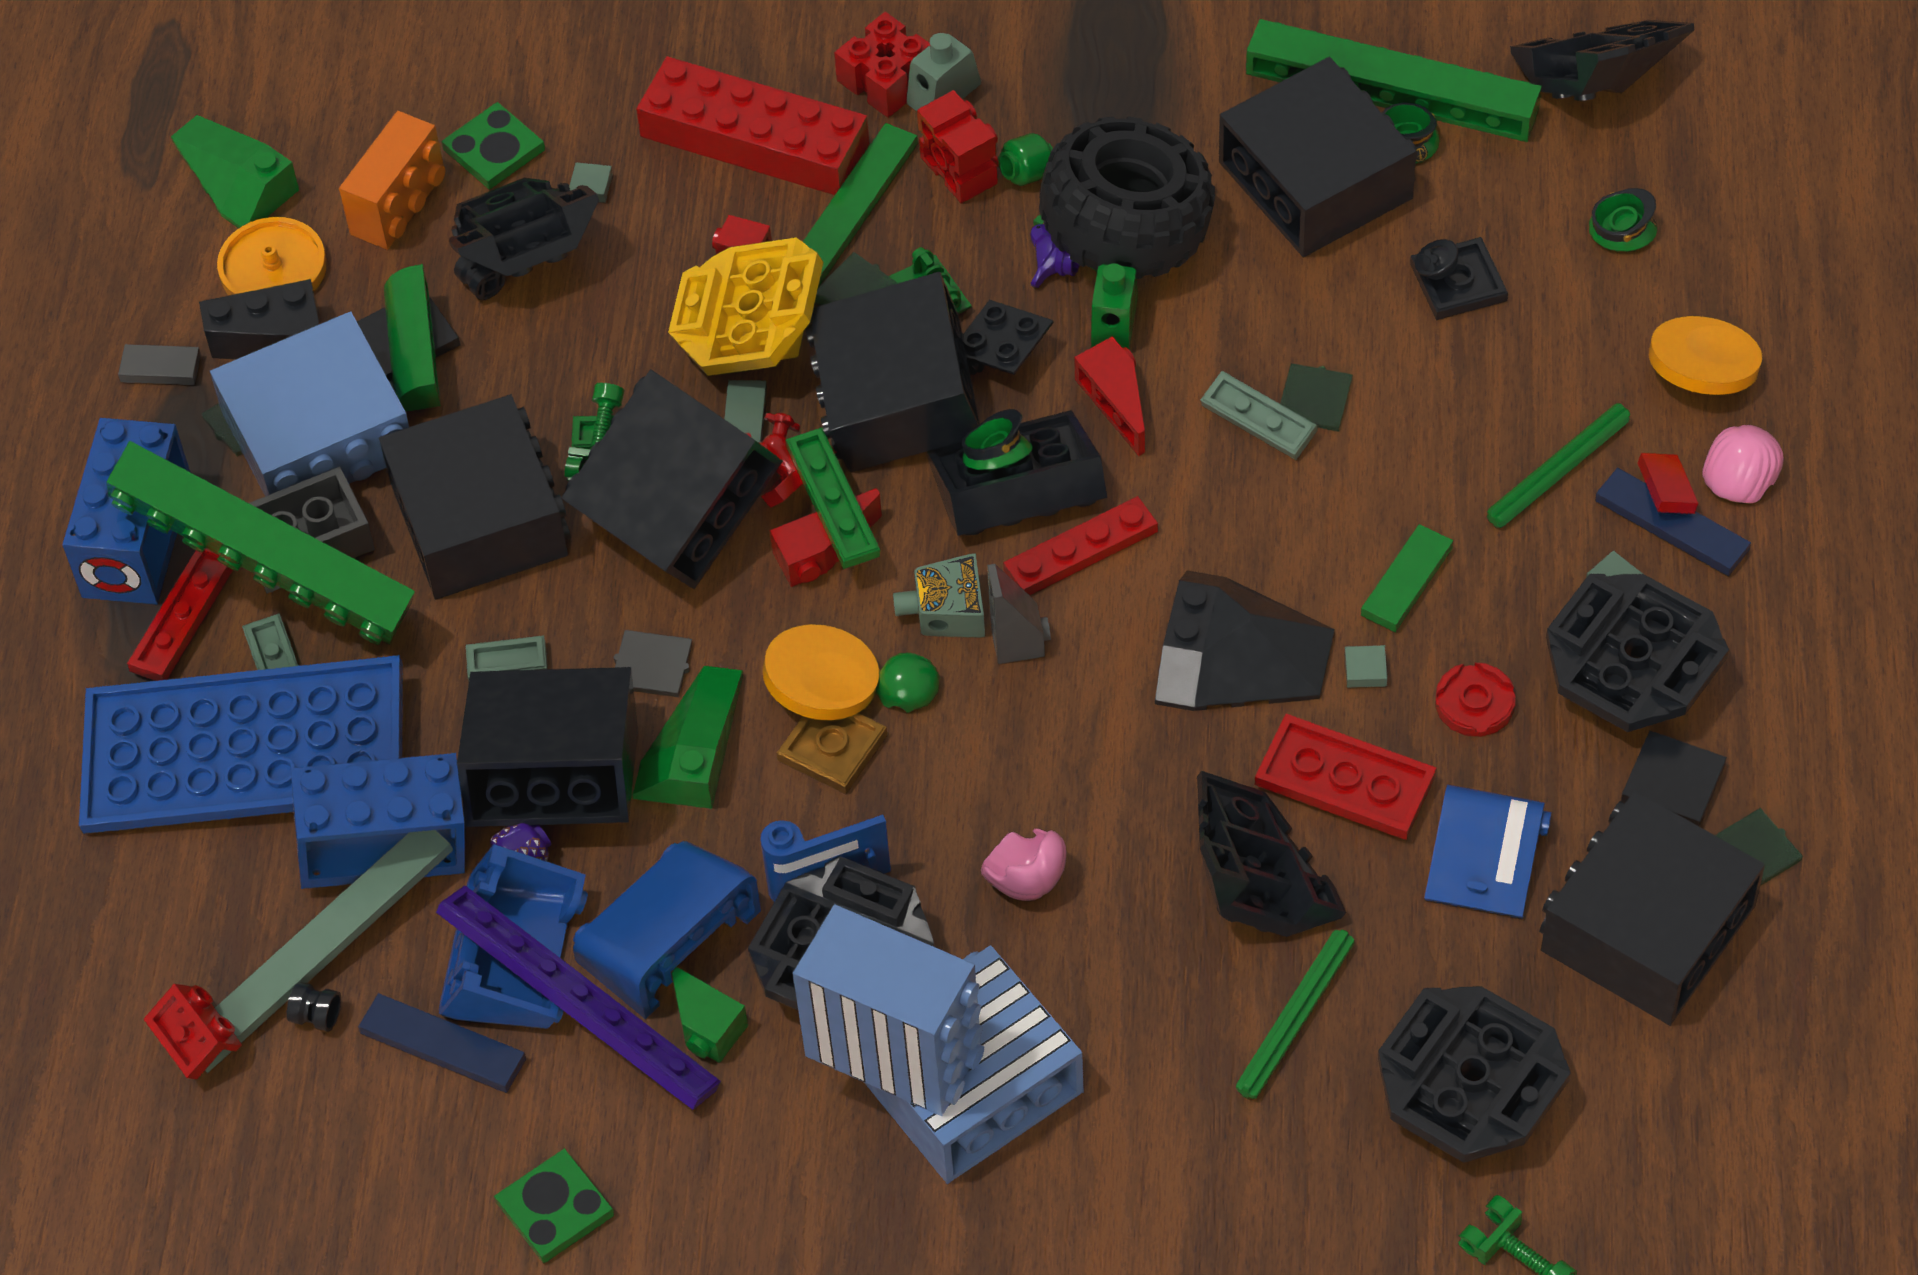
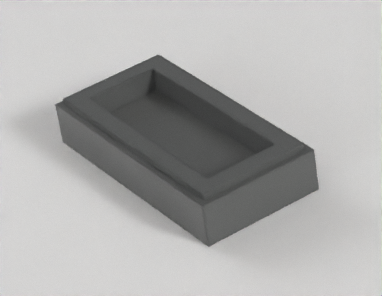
(159, 364)

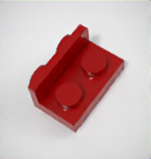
(191, 1028)

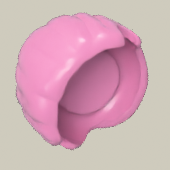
(1742, 463)
(1026, 866)

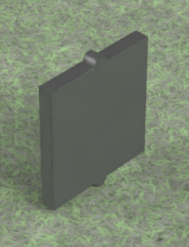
(655, 661)

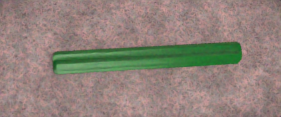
(1558, 465)
(1295, 1014)

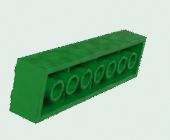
(258, 543)

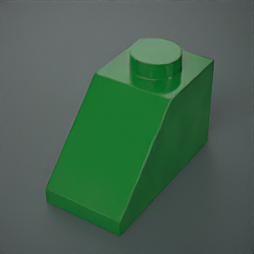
(708, 1017)

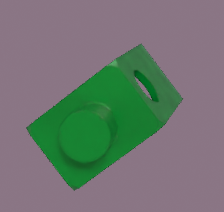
(1114, 294)

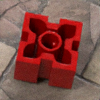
(879, 63)
(958, 146)

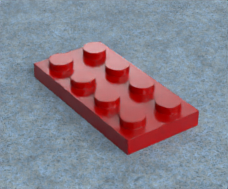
(1345, 776)

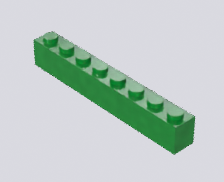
(1392, 77)

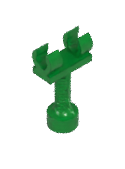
(607, 397)
(1508, 1220)

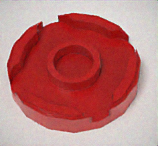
(1475, 699)

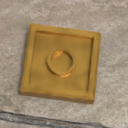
(832, 749)

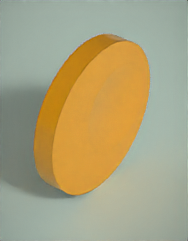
(271, 255)
(1705, 355)
(820, 672)

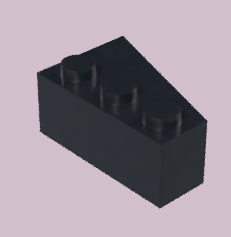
(258, 318)

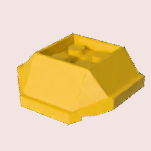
(747, 306)

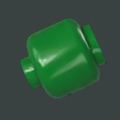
(1024, 159)

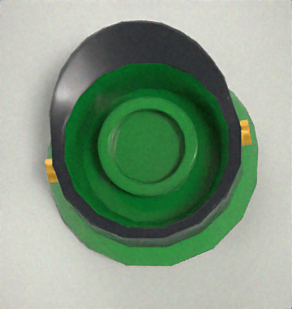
(1416, 124)
(1624, 220)
(996, 442)

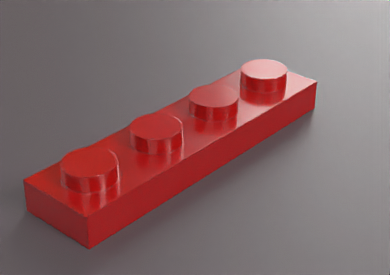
(1081, 546)
(179, 616)

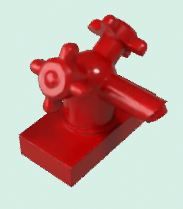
(776, 443)

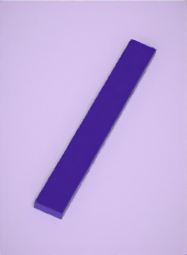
(578, 997)

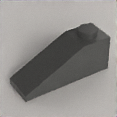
(1015, 620)

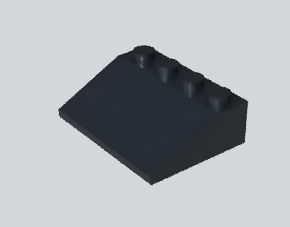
(1056, 475)

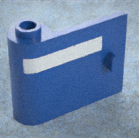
(1485, 850)
(789, 855)

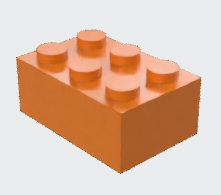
(392, 180)

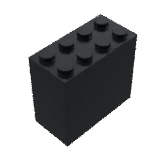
(1317, 156)
(892, 372)
(671, 479)
(476, 496)
(548, 747)
(1650, 906)

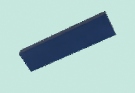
(1688, 532)
(442, 1043)

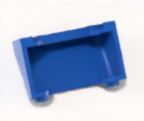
(539, 901)
(663, 921)

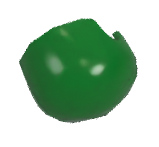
(907, 682)

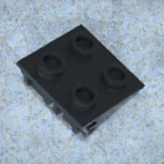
(1003, 337)

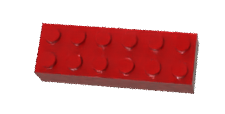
(752, 125)

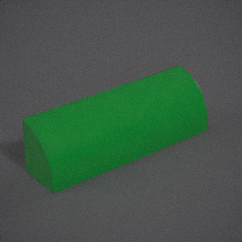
(411, 339)

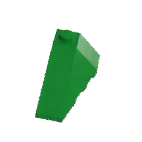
(236, 171)
(691, 747)

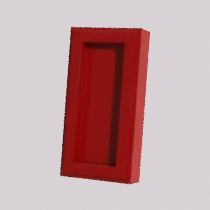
(1667, 483)

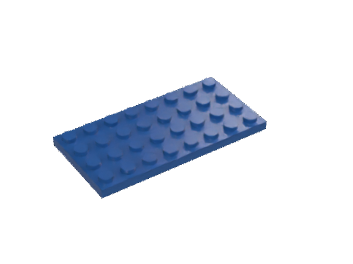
(230, 740)

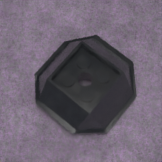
(1626, 618)
(807, 902)
(1480, 1035)

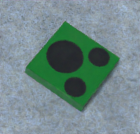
(493, 145)
(554, 1205)

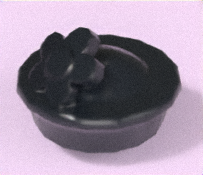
(1437, 259)

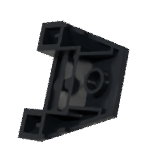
(1598, 60)
(522, 225)
(1238, 648)
(1254, 863)

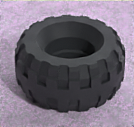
(1126, 196)

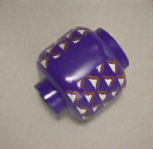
(524, 839)

